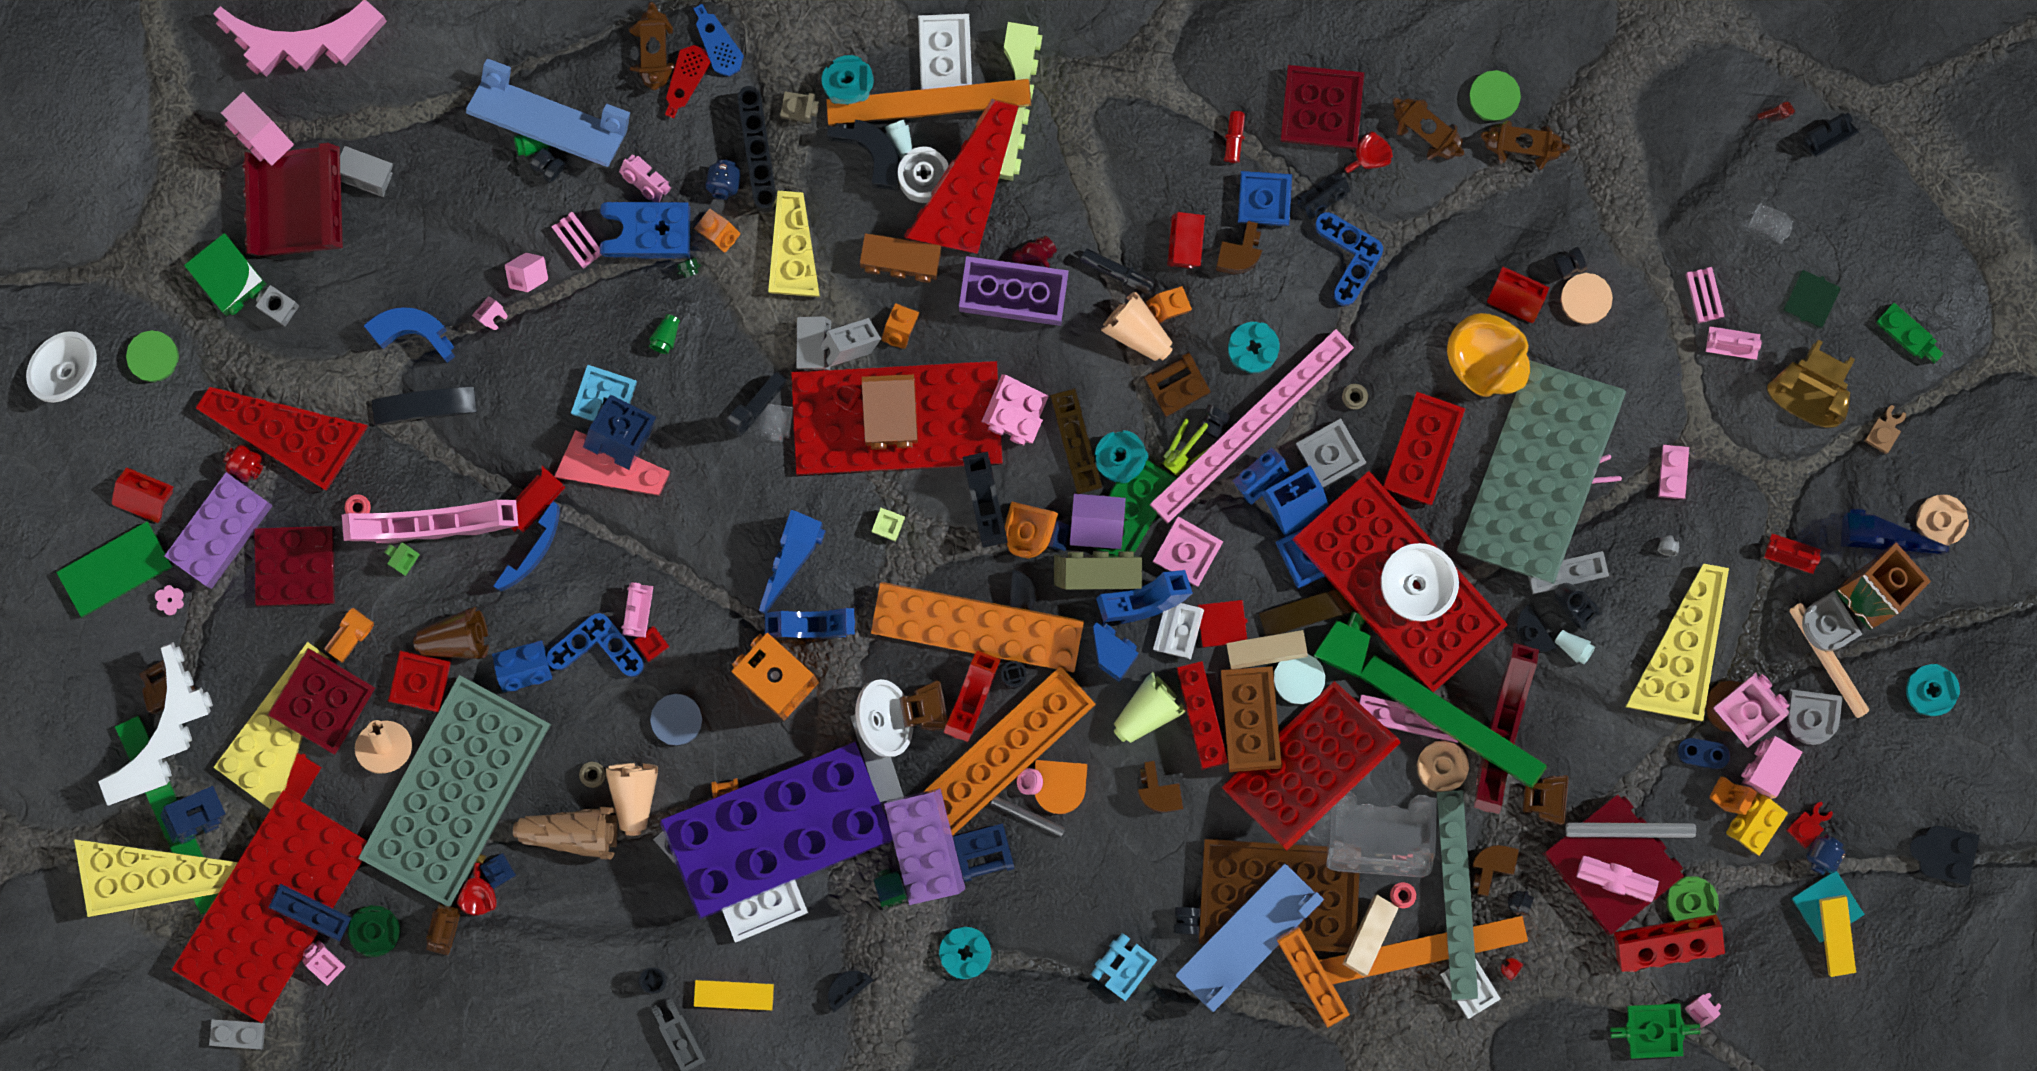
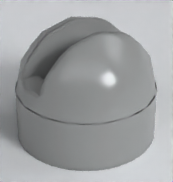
(1668, 546)

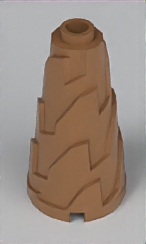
(579, 832)

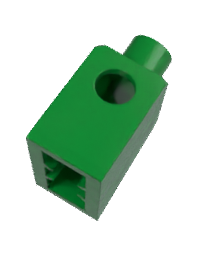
(1345, 646)

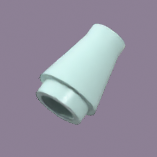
(900, 137)
(1576, 647)

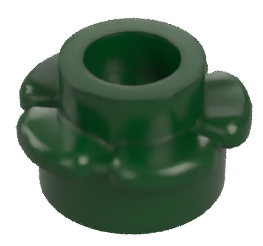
(688, 267)

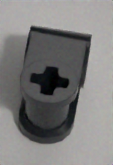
(1579, 608)

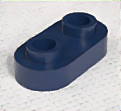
(1704, 753)

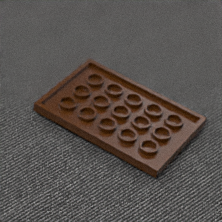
(1240, 868)

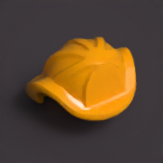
(1489, 355)

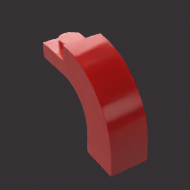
(972, 696)

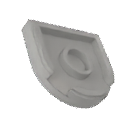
(1829, 624)
(1813, 716)

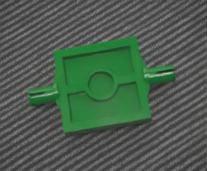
(1655, 1031)

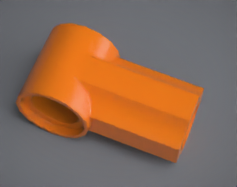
(352, 629)

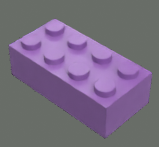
(1013, 291)
(218, 530)
(924, 846)

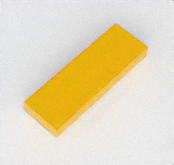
(1837, 935)
(733, 995)

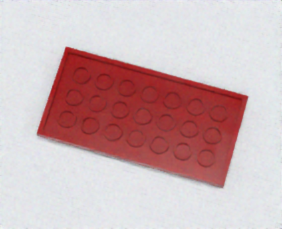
(948, 411)
(1351, 548)
(244, 946)

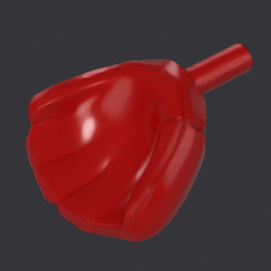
(1371, 153)
(476, 895)

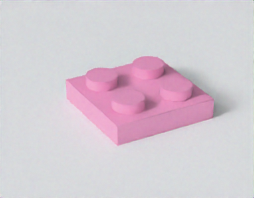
(1188, 550)

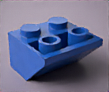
(1296, 500)
(1113, 654)

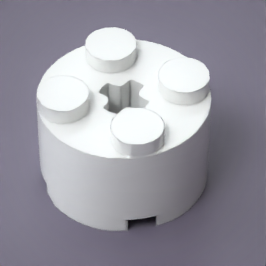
(910, 170)

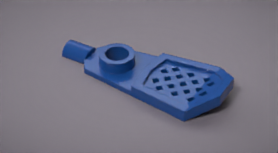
(716, 39)

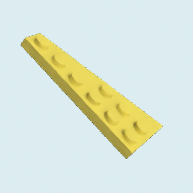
(1682, 664)
(264, 748)
(133, 878)

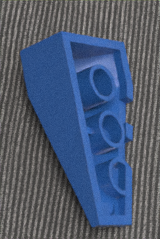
(797, 545)

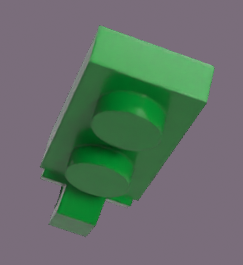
(1909, 333)

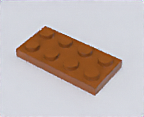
(1250, 719)

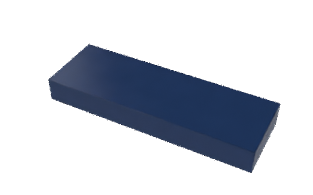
(310, 912)

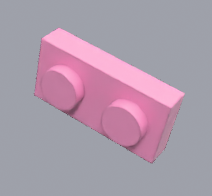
(1673, 472)

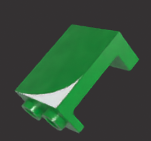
(225, 275)

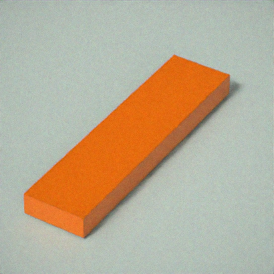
(1312, 976)

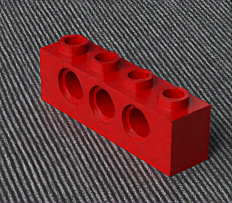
(1202, 715)
(1657, 937)

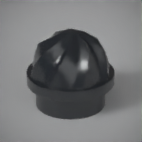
(1520, 902)

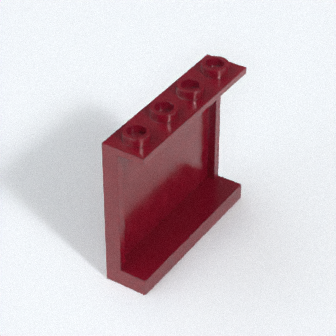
(293, 202)
(1640, 854)

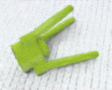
(1177, 460)

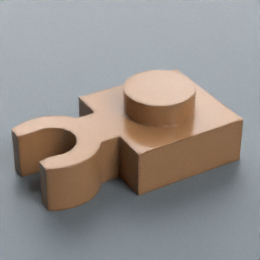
(1884, 433)

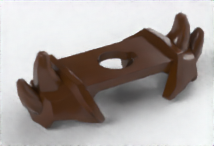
(654, 66)
(1444, 139)
(1546, 143)

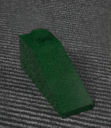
(890, 888)

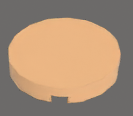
(1586, 298)
(1942, 519)
(1442, 766)

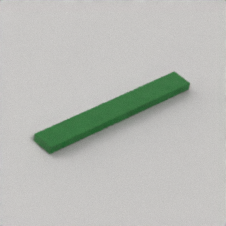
(1453, 721)
(135, 739)

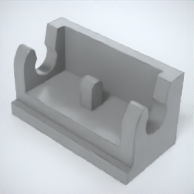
(365, 171)
(810, 335)
(850, 341)

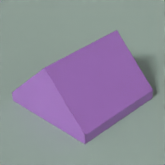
(1097, 521)

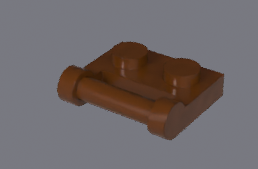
(1181, 392)

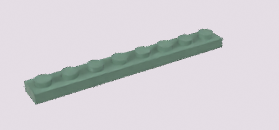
(1457, 895)

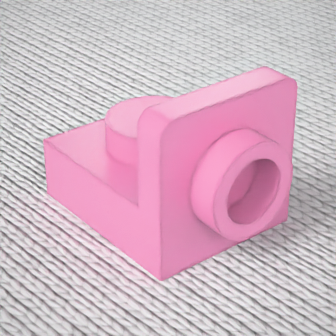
(322, 962)

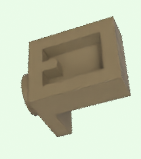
(799, 107)

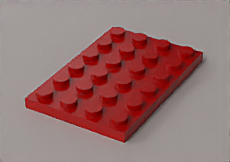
(1321, 761)

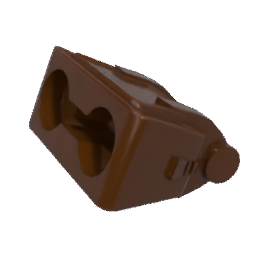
(156, 691)
(929, 708)
(1552, 799)
(442, 928)

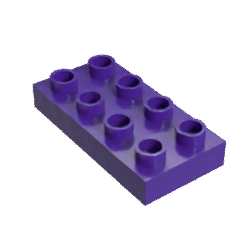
(776, 830)

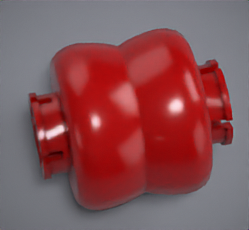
(243, 463)

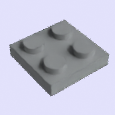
(1331, 453)

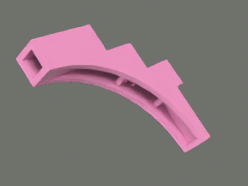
(268, 48)
(430, 524)

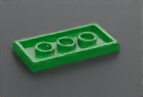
(1139, 495)
(114, 569)

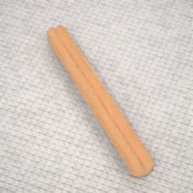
(1835, 670)

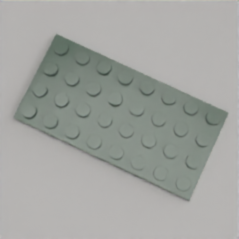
(1541, 472)
(454, 791)

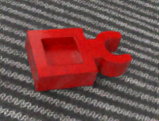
(1807, 827)

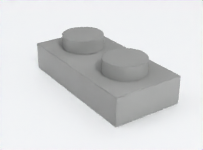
(237, 1034)

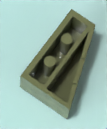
(1098, 570)

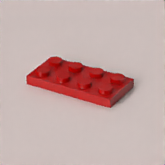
(1424, 448)

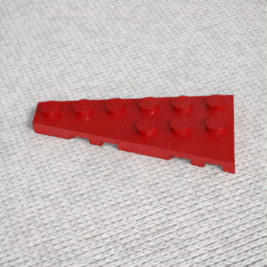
(965, 192)
(296, 437)

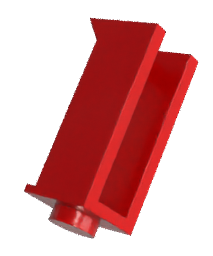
(536, 499)

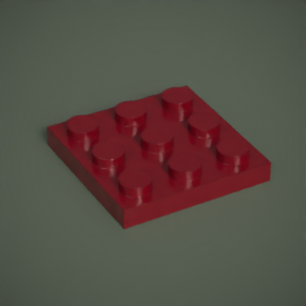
(1322, 107)
(294, 566)
(321, 701)

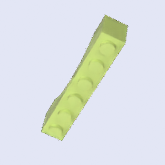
(1020, 50)

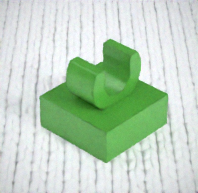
(401, 558)

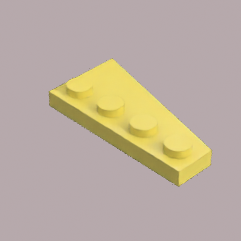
(792, 253)

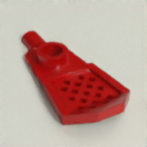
(684, 81)

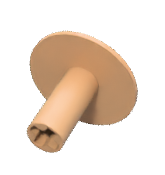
(383, 746)

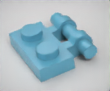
(1129, 973)

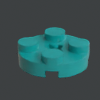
(854, 91)
(1260, 334)
(1119, 442)
(1925, 703)
(978, 946)

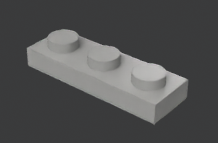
(1574, 571)

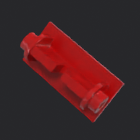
(1792, 553)

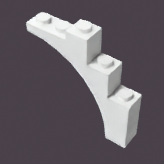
(181, 705)

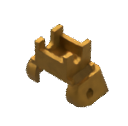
(1814, 388)

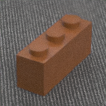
(900, 257)

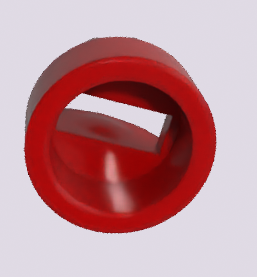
(1512, 969)

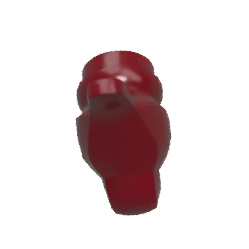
(1035, 252)

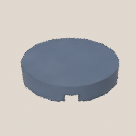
(676, 719)

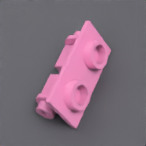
(635, 172)
(1733, 343)
(637, 610)

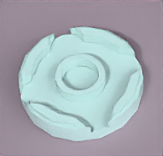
(1299, 679)

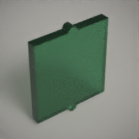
(1812, 299)

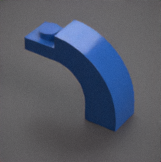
(402, 321)
(1154, 598)
(810, 625)

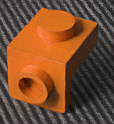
(717, 230)
(1169, 304)
(899, 326)
(1732, 797)

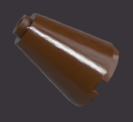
(454, 636)

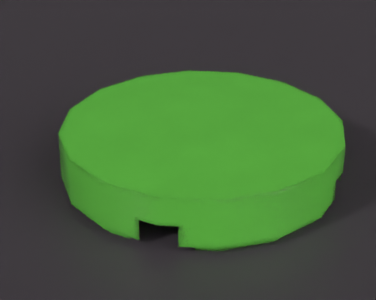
(1494, 96)
(152, 356)
(1691, 899)

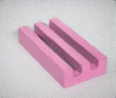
(564, 223)
(1714, 291)

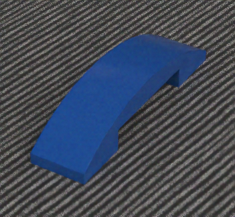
(549, 522)

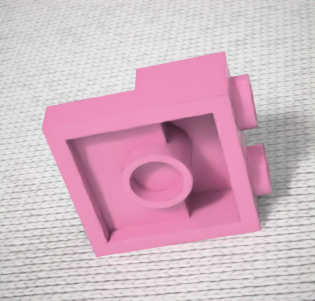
(1015, 410)
(1752, 709)

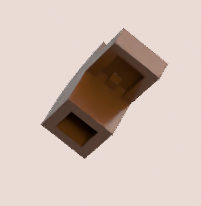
(1240, 258)
(1156, 797)
(1493, 859)

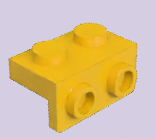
(1758, 824)

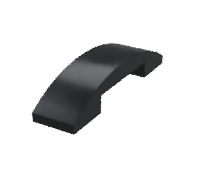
(424, 405)

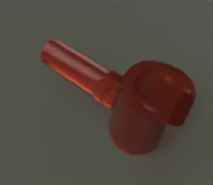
(1784, 109)

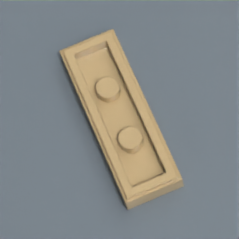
(1267, 650)
(1370, 935)

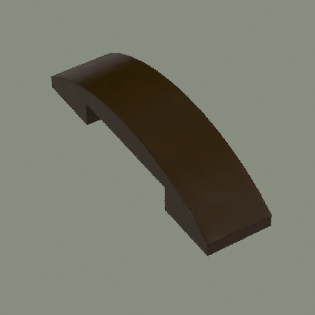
(1076, 441)
(1305, 612)

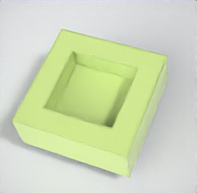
(888, 524)

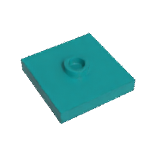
(1809, 905)

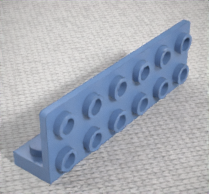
(545, 119)
(1248, 937)

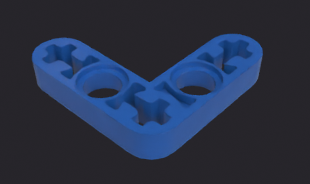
(1360, 257)
(603, 639)

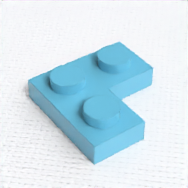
(596, 387)

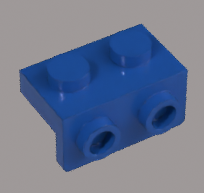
(1261, 475)
(522, 666)

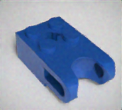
(640, 231)

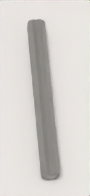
(1644, 830)

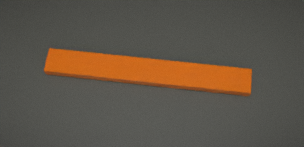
(930, 102)
(1429, 950)

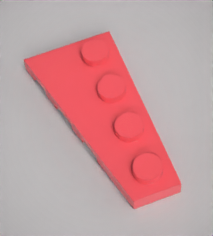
(587, 467)

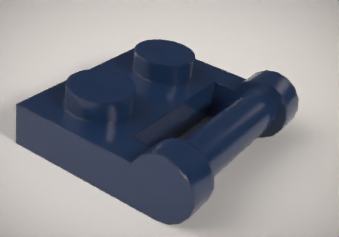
(979, 844)

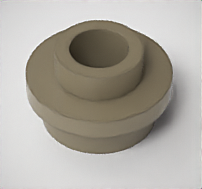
(1354, 388)
(586, 768)

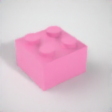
(256, 129)
(1771, 767)

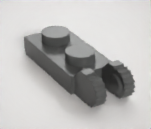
(679, 1038)

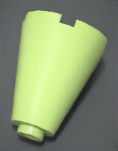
(1147, 710)

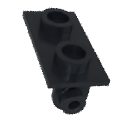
(1821, 140)
(1315, 203)

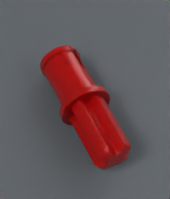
(1234, 137)

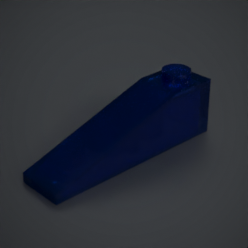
(1873, 532)

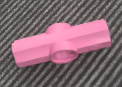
(1617, 879)

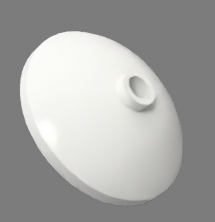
(61, 367)
(1436, 577)
(881, 718)

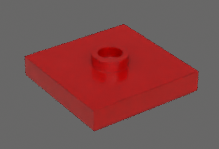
(419, 681)

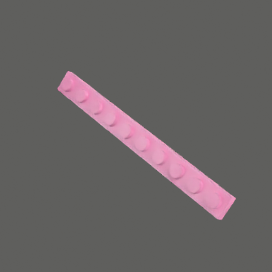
(1251, 426)

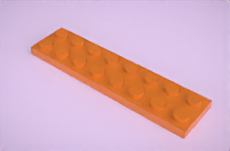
(977, 625)
(1011, 747)

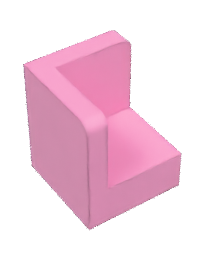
(526, 272)

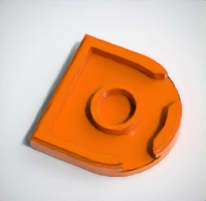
(1028, 529)
(1062, 785)

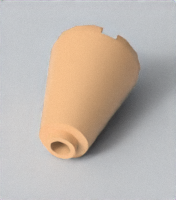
(1138, 329)
(632, 794)

